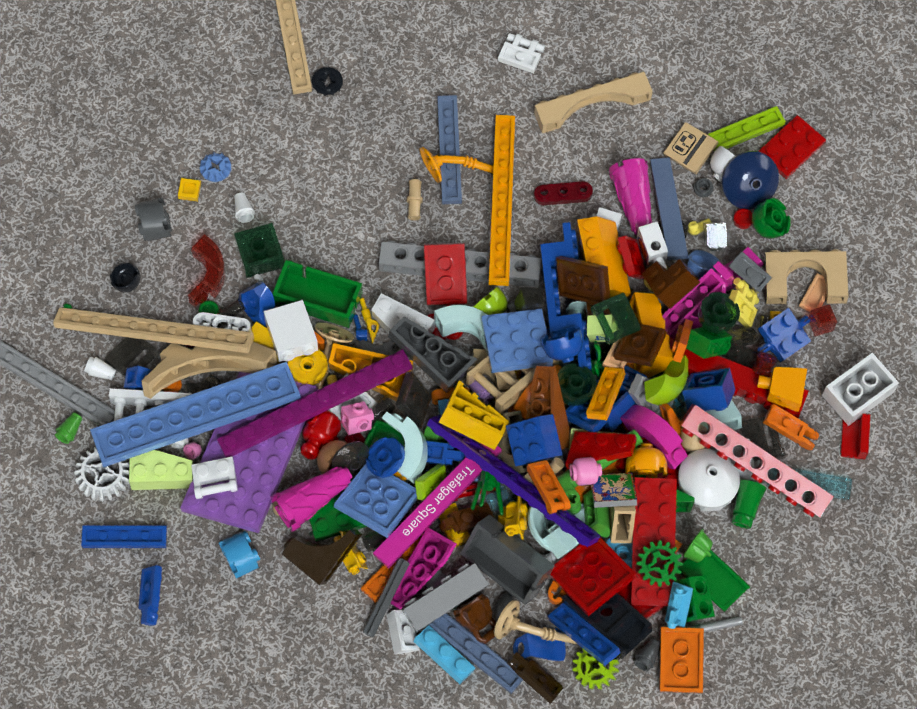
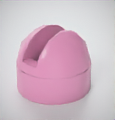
(192, 450)

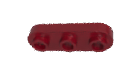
(555, 197)

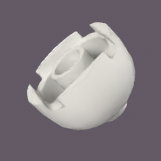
(719, 161)

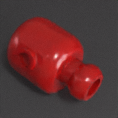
(319, 432)

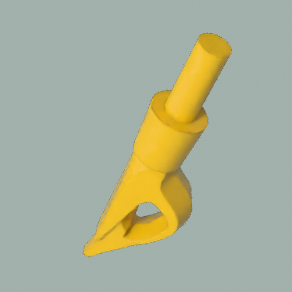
(369, 322)

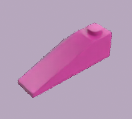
(424, 563)

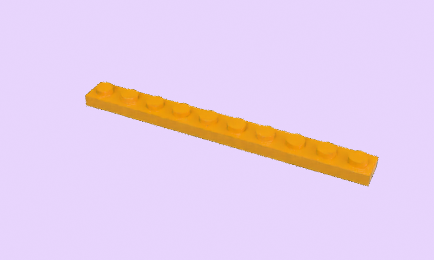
(502, 200)

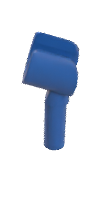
(361, 334)

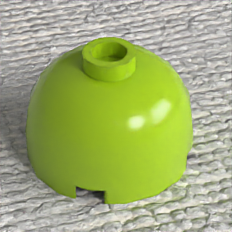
(493, 303)

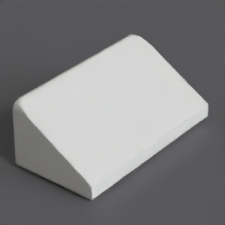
(401, 633)

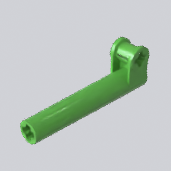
(569, 485)

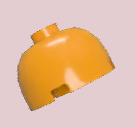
(646, 462)

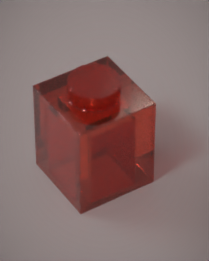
(822, 320)

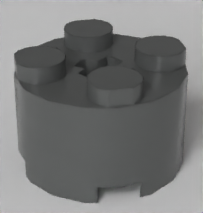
(154, 220)

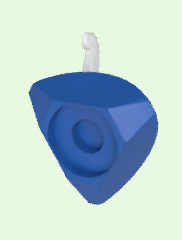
(257, 300)

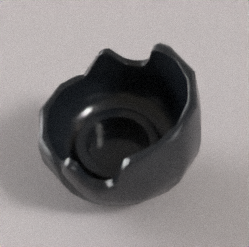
(125, 277)

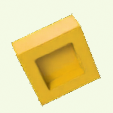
(189, 189)

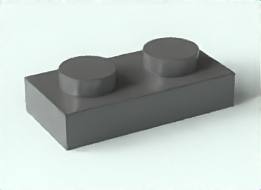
(750, 272)

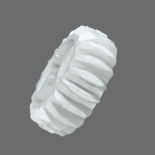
(88, 466)

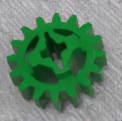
(663, 573)

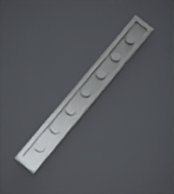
(55, 386)

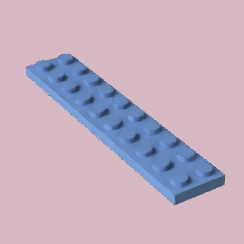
(195, 414)

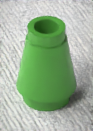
(67, 430)

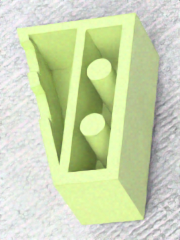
(159, 471)

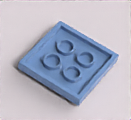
(515, 340)
(377, 501)

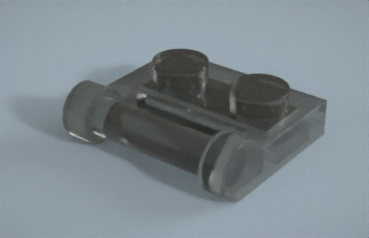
(127, 351)
(754, 430)

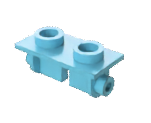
(678, 605)

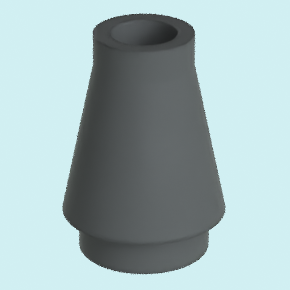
(647, 655)

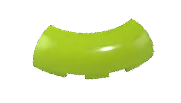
(669, 385)

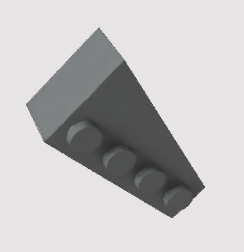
(431, 353)

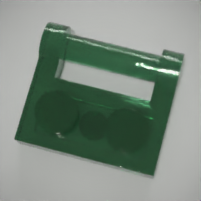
(622, 315)

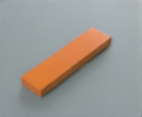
(376, 584)

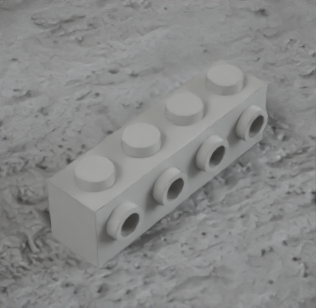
(445, 597)

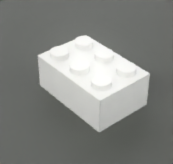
(860, 389)

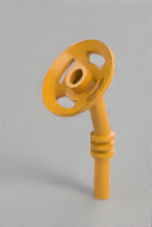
(434, 162)

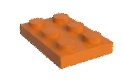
(681, 660)

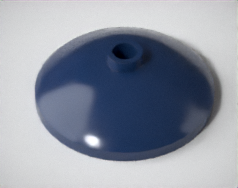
(742, 172)

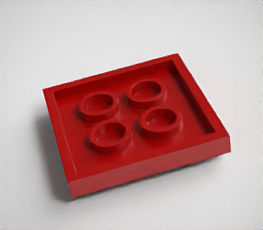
(592, 575)

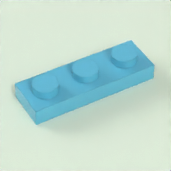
(444, 654)

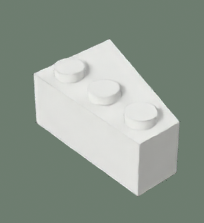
(390, 312)

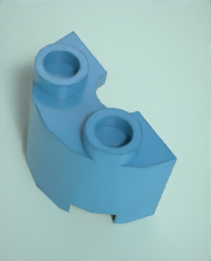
(239, 554)

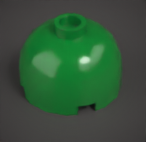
(770, 219)

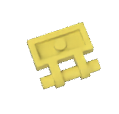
(746, 299)

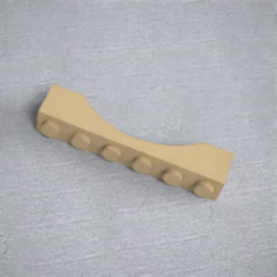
(629, 90)

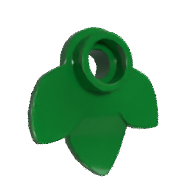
(597, 367)

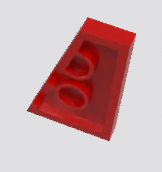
(601, 446)

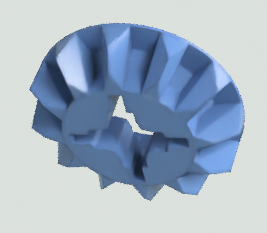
(212, 174)

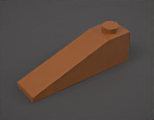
(548, 400)

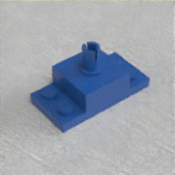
(578, 416)

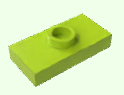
(430, 481)

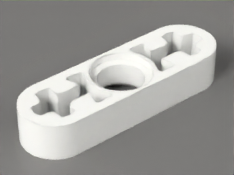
(215, 319)

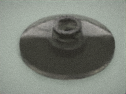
(351, 456)

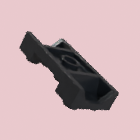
(623, 627)

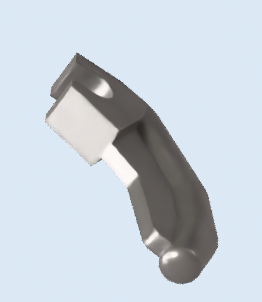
(386, 348)

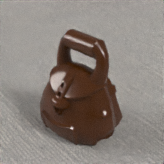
(475, 615)

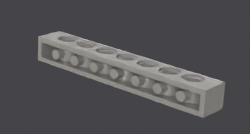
(409, 264)

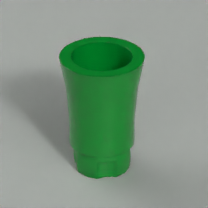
(747, 503)

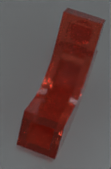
(210, 256)

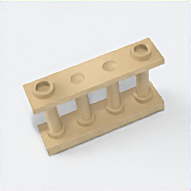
(506, 399)

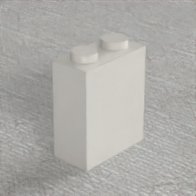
(291, 331)

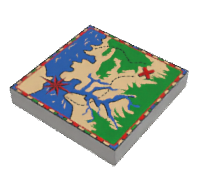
(614, 490)

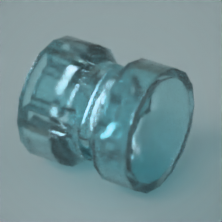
(491, 499)

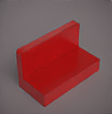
(856, 438)

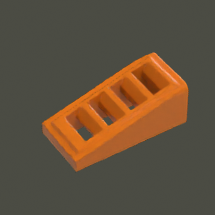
(668, 414)

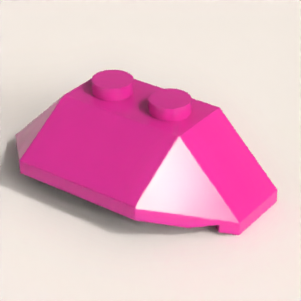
(688, 306)

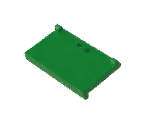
(723, 582)

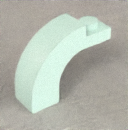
(460, 319)
(415, 446)

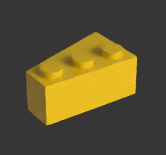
(473, 418)

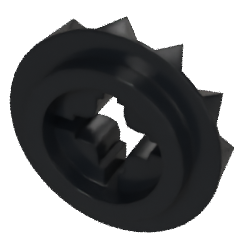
(322, 75)

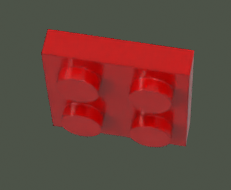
(631, 253)

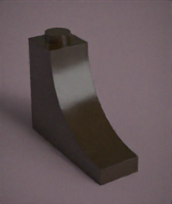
(318, 560)

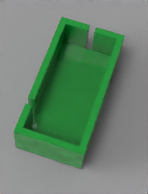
(323, 293)

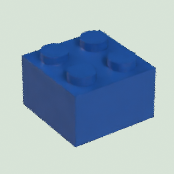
(709, 389)
(534, 440)

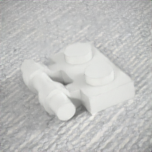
(521, 57)

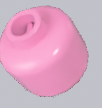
(585, 471)

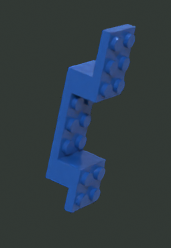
(549, 253)

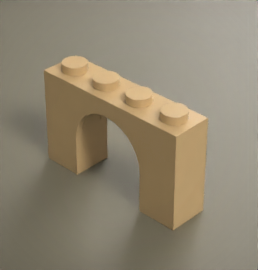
(829, 264)

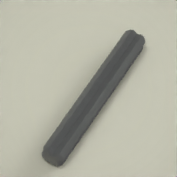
(386, 597)

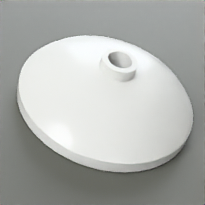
(708, 489)

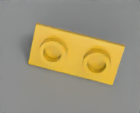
(515, 518)
(355, 558)

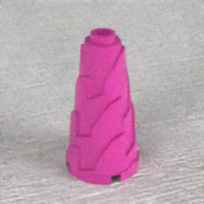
(633, 191)
(304, 499)

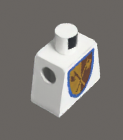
(652, 244)

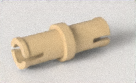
(414, 199)

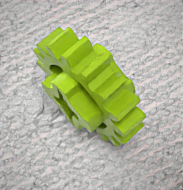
(591, 673)

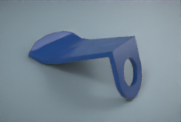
(540, 648)

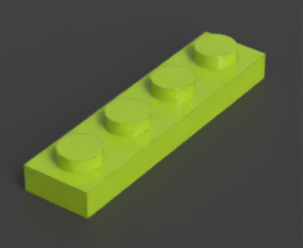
(748, 128)

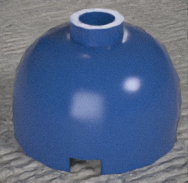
(563, 344)

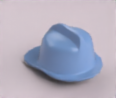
(701, 262)

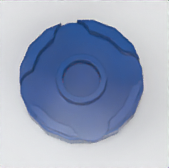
(385, 457)

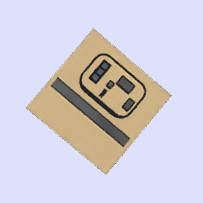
(690, 148)

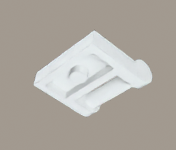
(214, 472)

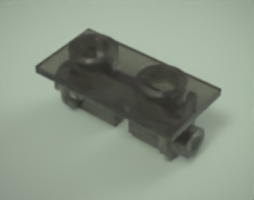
(741, 355)

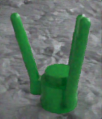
(487, 483)

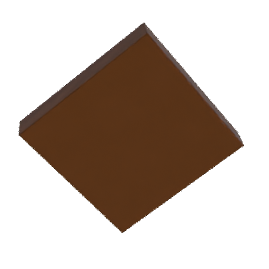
(641, 346)

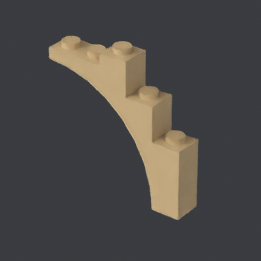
(180, 362)

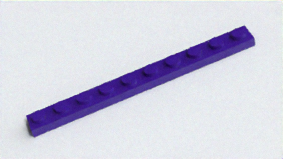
(517, 483)

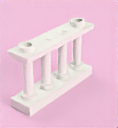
(121, 397)

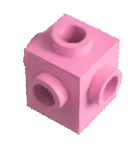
(356, 418)

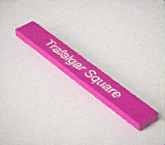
(429, 510)

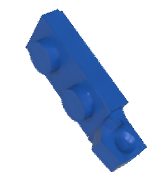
(443, 453)
(150, 594)

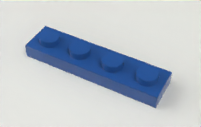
(124, 537)
(584, 634)

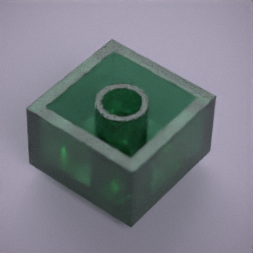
(259, 250)

